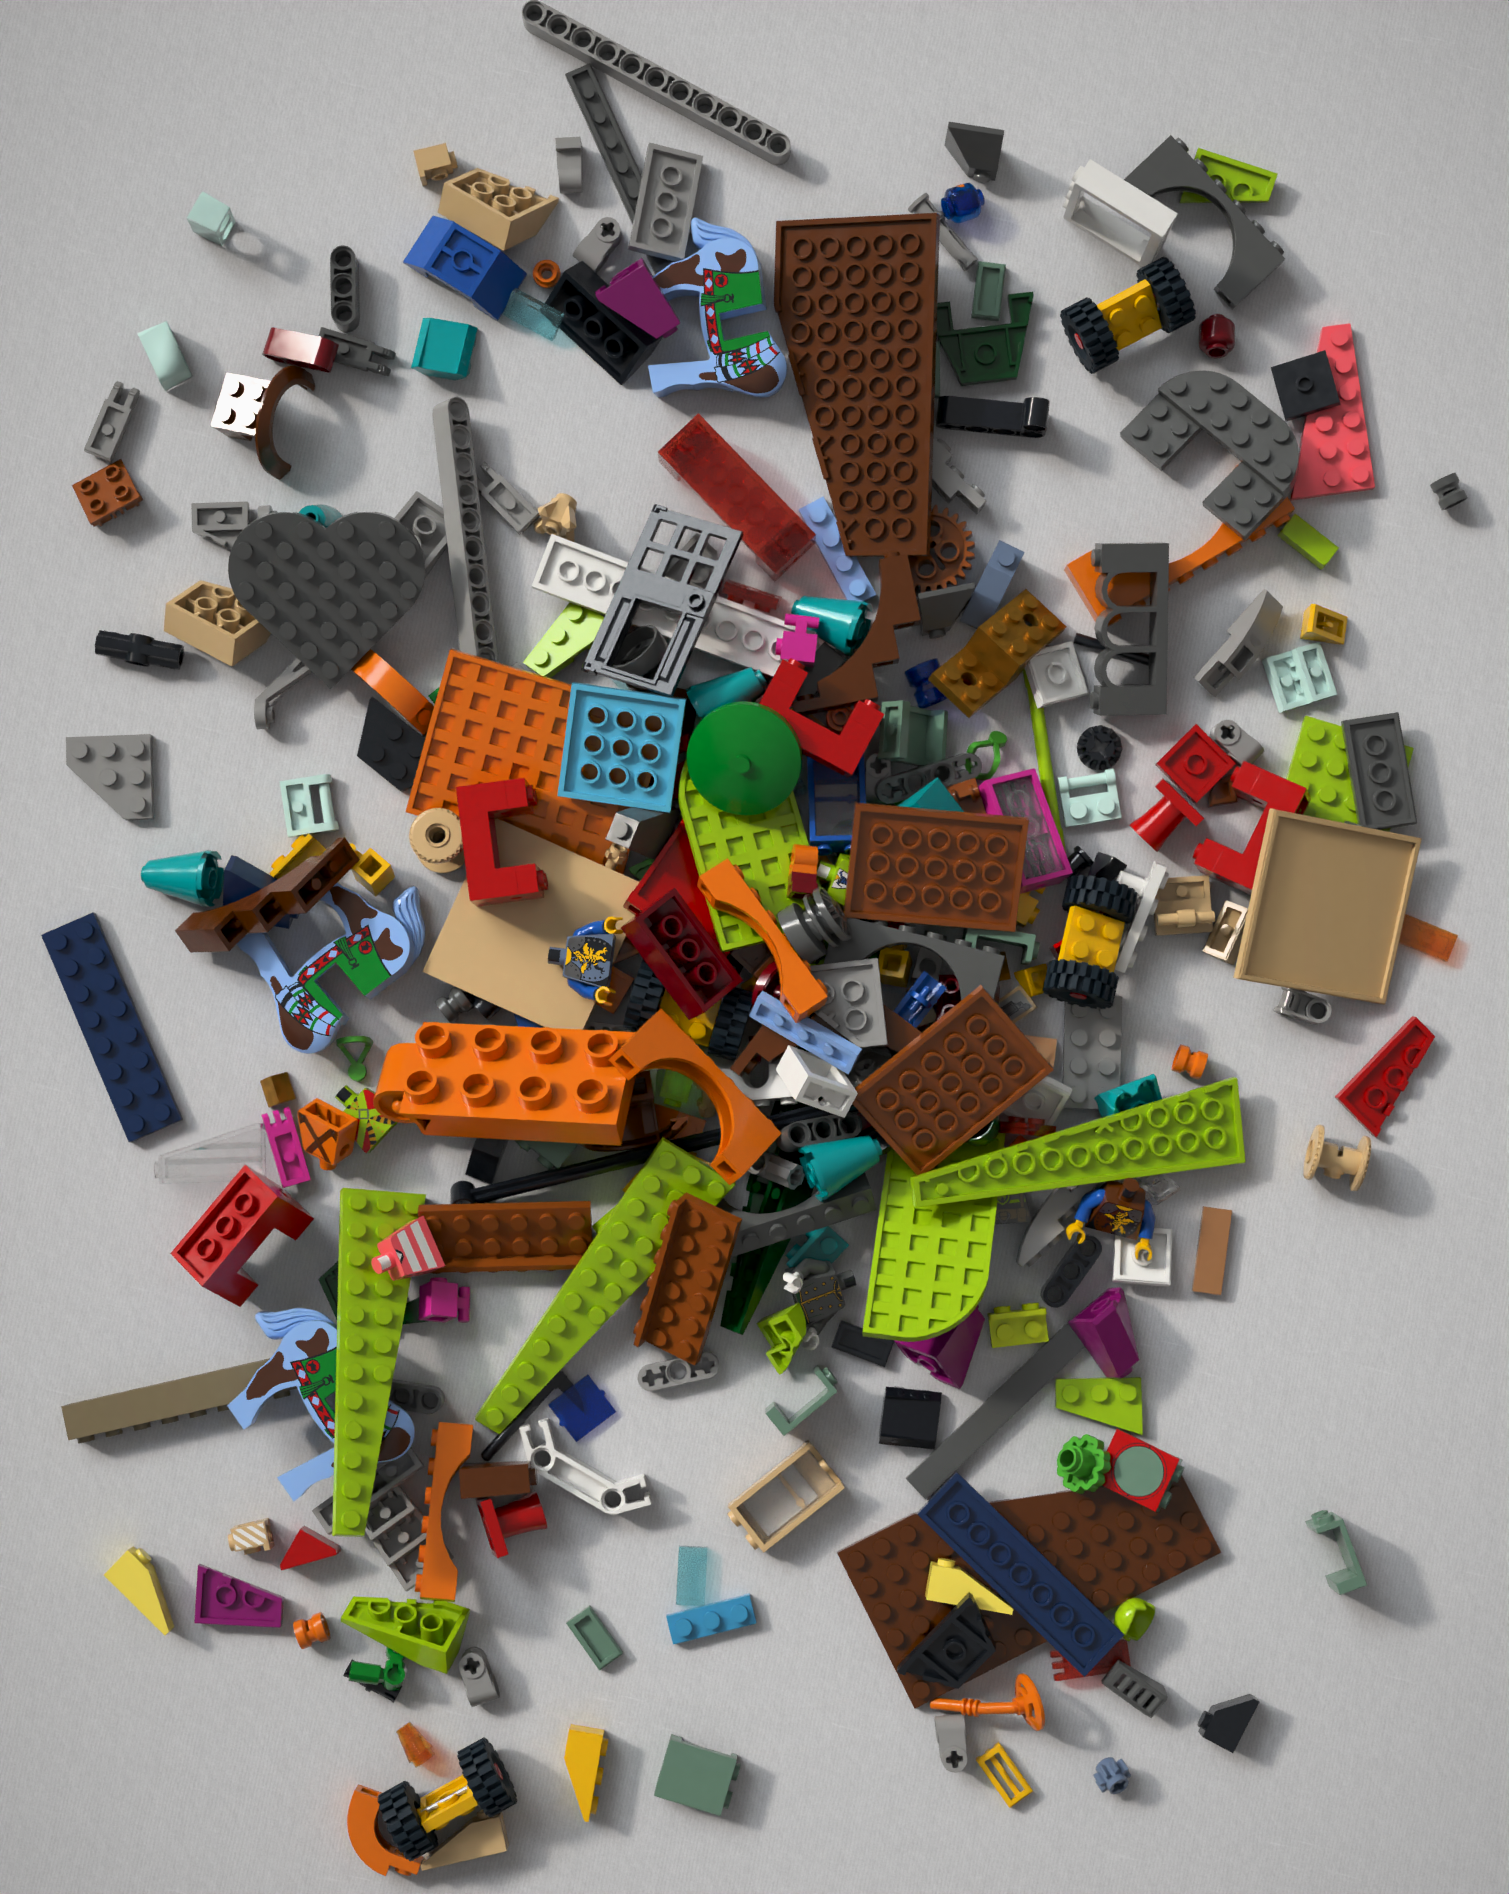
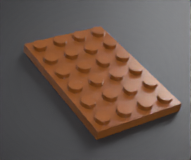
(935, 867)
(950, 1081)

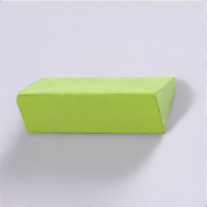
(1308, 541)

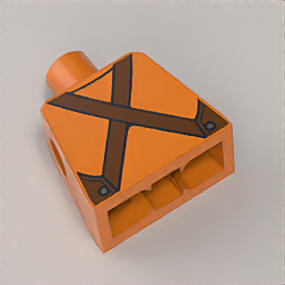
(327, 1132)

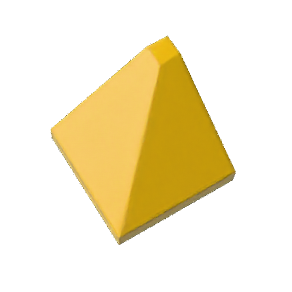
(1032, 979)

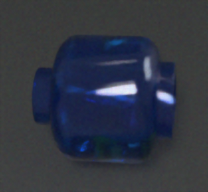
(962, 203)

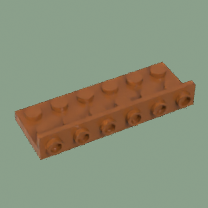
(510, 1235)
(687, 1278)

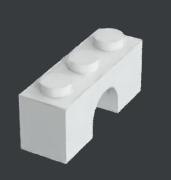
(772, 1091)

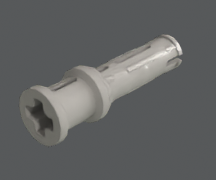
(947, 236)

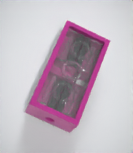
(1023, 796)

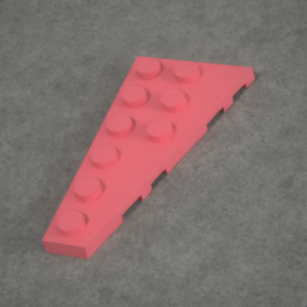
(1335, 440)

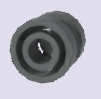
(1445, 486)
(455, 1003)

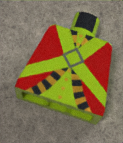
(371, 1125)

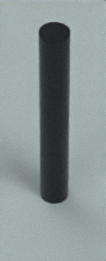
(1093, 643)

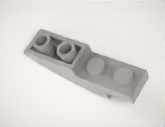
(949, 480)
(1245, 644)
(1044, 1227)

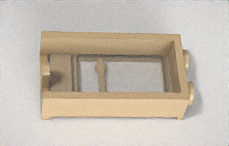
(785, 1497)

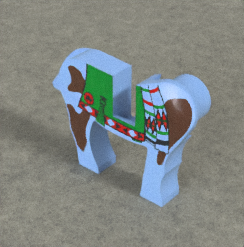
(729, 285)
(370, 953)
(309, 1362)

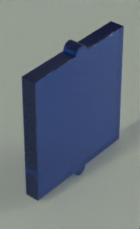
(582, 1407)

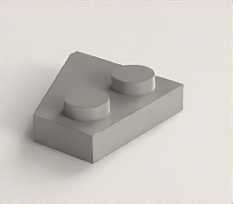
(220, 521)

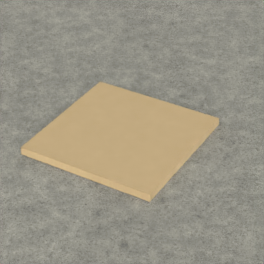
(1327, 907)
(505, 947)

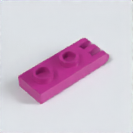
(286, 1148)

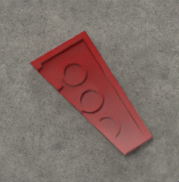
(1378, 1084)

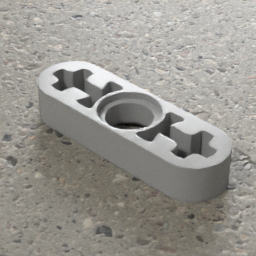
(655, 1367)

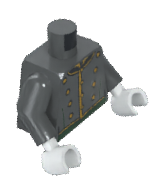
(819, 1294)

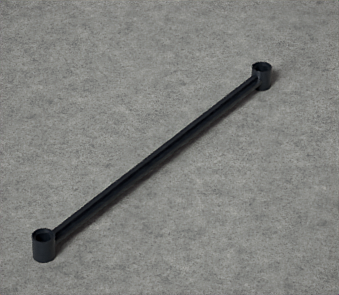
(466, 1193)

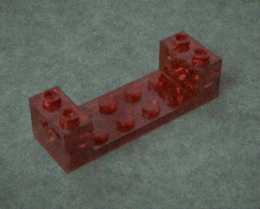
(737, 496)

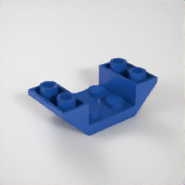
(466, 265)

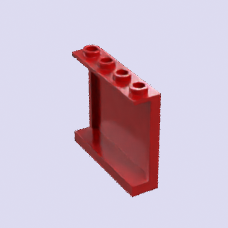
(670, 870)

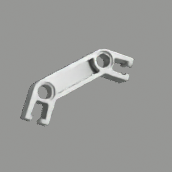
(579, 1477)

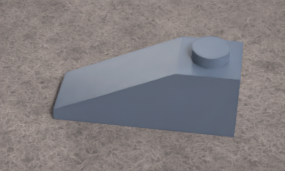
(992, 584)

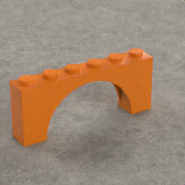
(744, 1128)

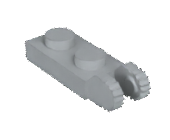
(111, 423)
(507, 501)

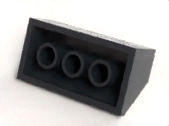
(597, 329)

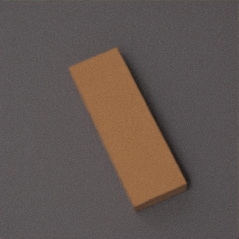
(1211, 1250)

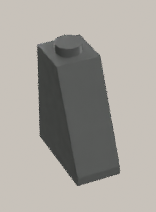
(643, 830)

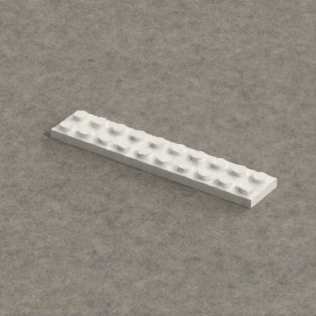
(593, 577)

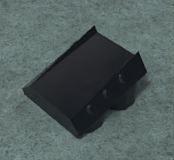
(910, 1417)

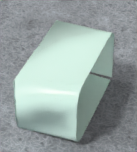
(213, 218)
(165, 355)

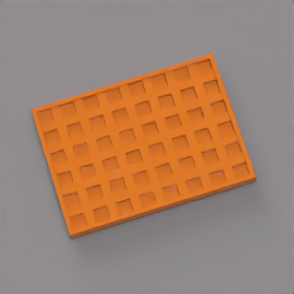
(509, 726)

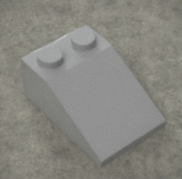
(427, 524)

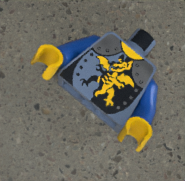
(589, 959)

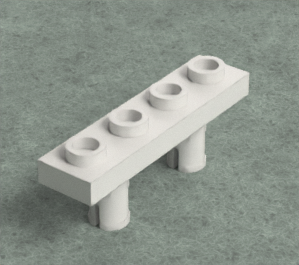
(1147, 904)

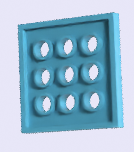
(602, 788)

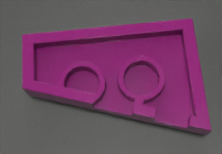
(232, 1601)

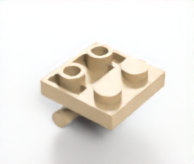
(1184, 906)

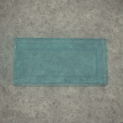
(533, 314)
(691, 1575)

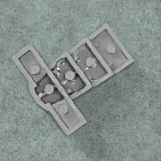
(392, 1519)

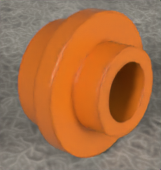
(546, 265)

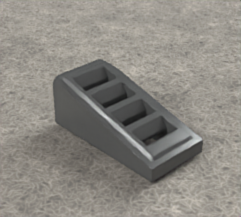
(1151, 1697)

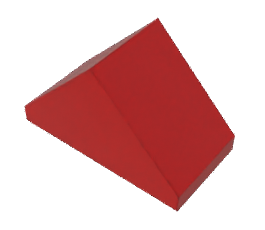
(308, 1547)

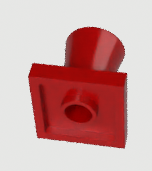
(1164, 816)
(510, 1520)

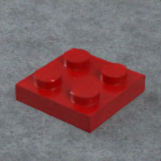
(1195, 763)

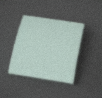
(1299, 677)

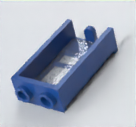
(832, 806)

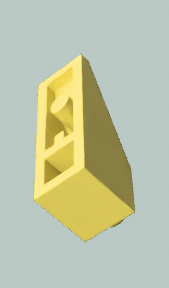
(952, 1583)
(140, 1585)

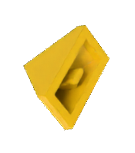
(1323, 625)

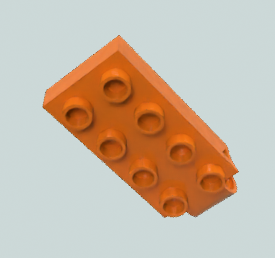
(508, 1083)

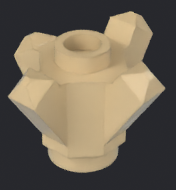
(558, 517)

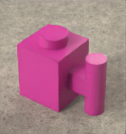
(798, 644)
(440, 1302)

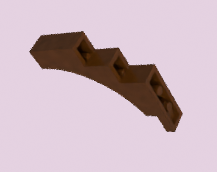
(856, 678)
(258, 913)
(773, 1045)

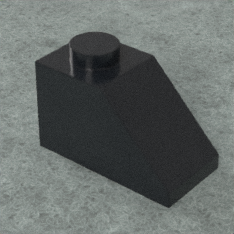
(486, 1158)
(1227, 1721)

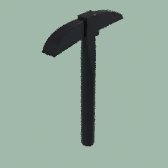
(558, 1381)

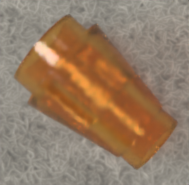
(415, 1745)

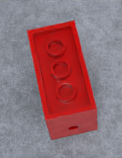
(832, 750)
(1267, 792)
(478, 809)
(234, 1230)

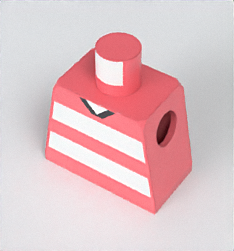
(408, 1252)

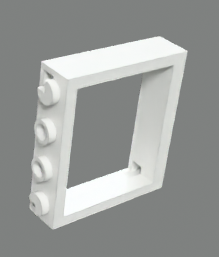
(1124, 200)

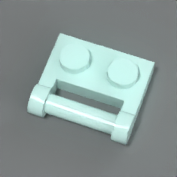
(299, 806)
(1092, 807)

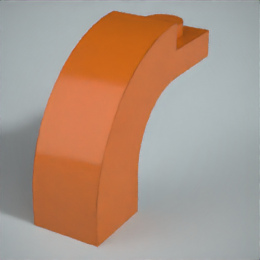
(395, 690)
(367, 1838)

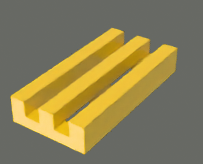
(989, 1754)

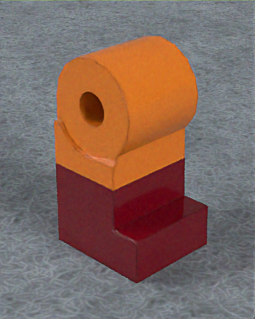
(802, 871)

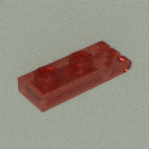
(1117, 1652)

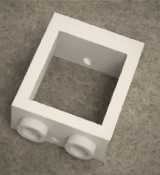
(812, 1077)

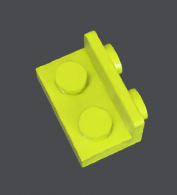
(1018, 1326)

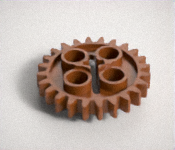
(952, 536)

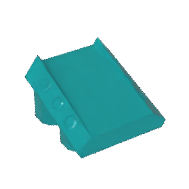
(444, 349)
(1129, 1096)

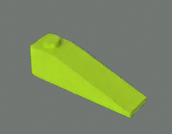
(419, 1631)

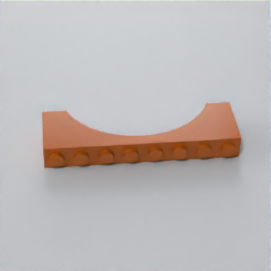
(1134, 587)

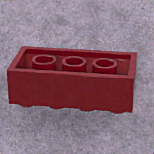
(682, 954)

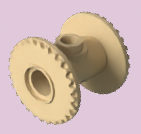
(425, 833)
(1337, 1162)

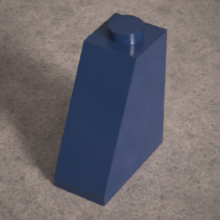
(245, 879)

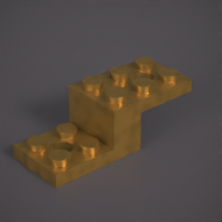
(997, 653)

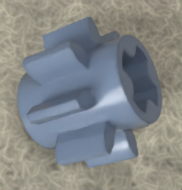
(1112, 1775)

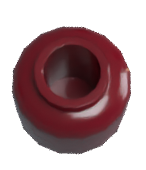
(1216, 336)

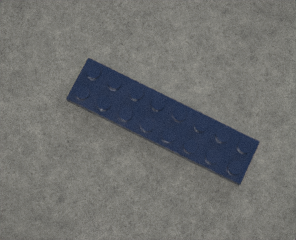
(112, 1027)
(1020, 1574)

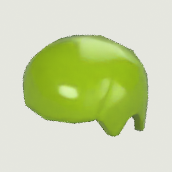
(1134, 1618)

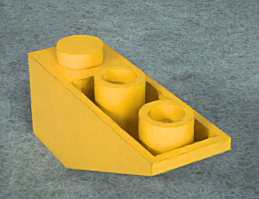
(582, 1761)

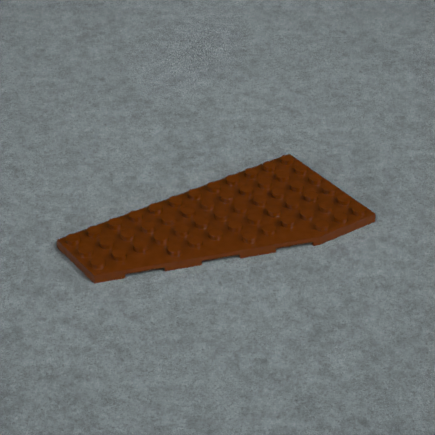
(863, 354)
(1093, 1538)

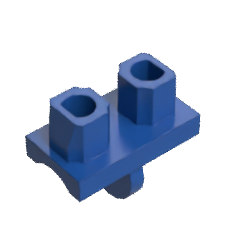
(919, 999)

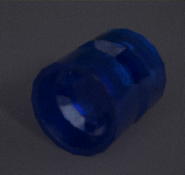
(918, 678)

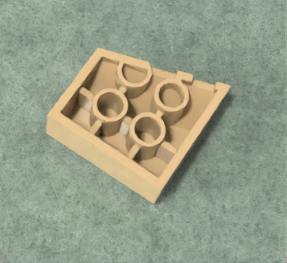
(494, 208)
(214, 622)

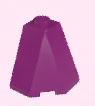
(640, 300)
(1108, 1333)
(949, 1353)

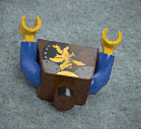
(1118, 1211)

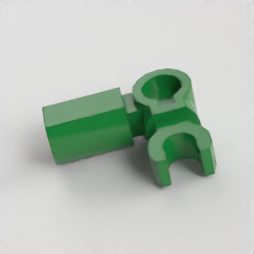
(390, 1676)

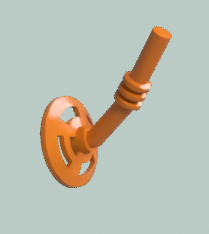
(1026, 1701)

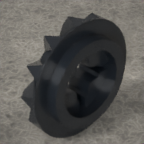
(1096, 760)

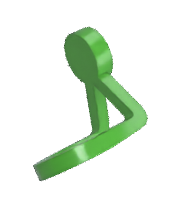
(997, 740)
(357, 1070)

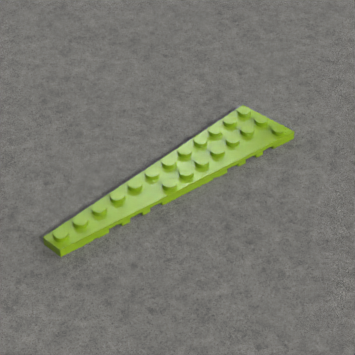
(1156, 1138)
(603, 1278)
(367, 1346)

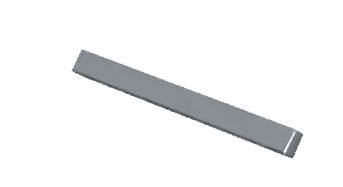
(648, 71)
(464, 529)

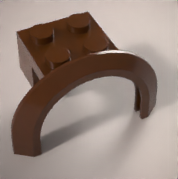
(248, 411)
(641, 1121)

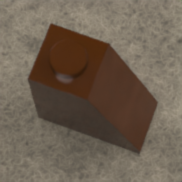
(496, 1479)

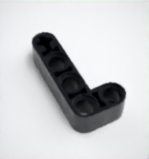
(994, 416)

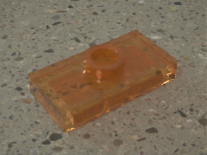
(1427, 938)

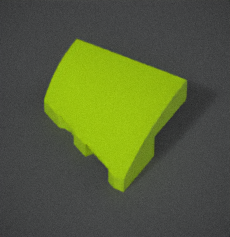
(784, 1333)

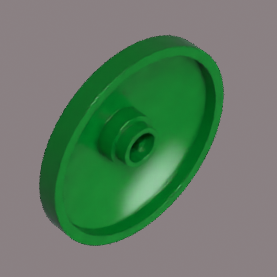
(744, 758)

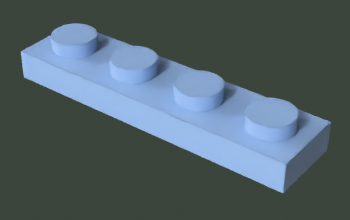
(844, 568)
(806, 1033)

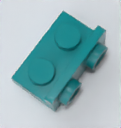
(821, 1245)

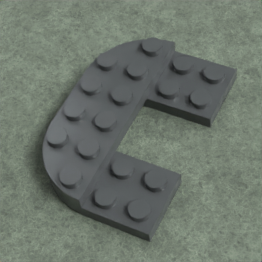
(1240, 425)

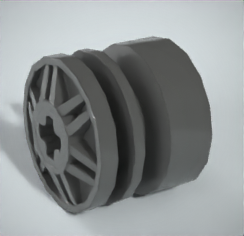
(641, 654)
(811, 927)

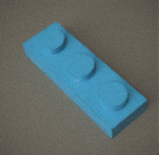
(711, 1619)

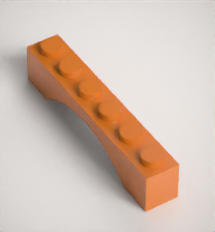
(729, 893)
(439, 1572)

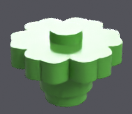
(1083, 1464)

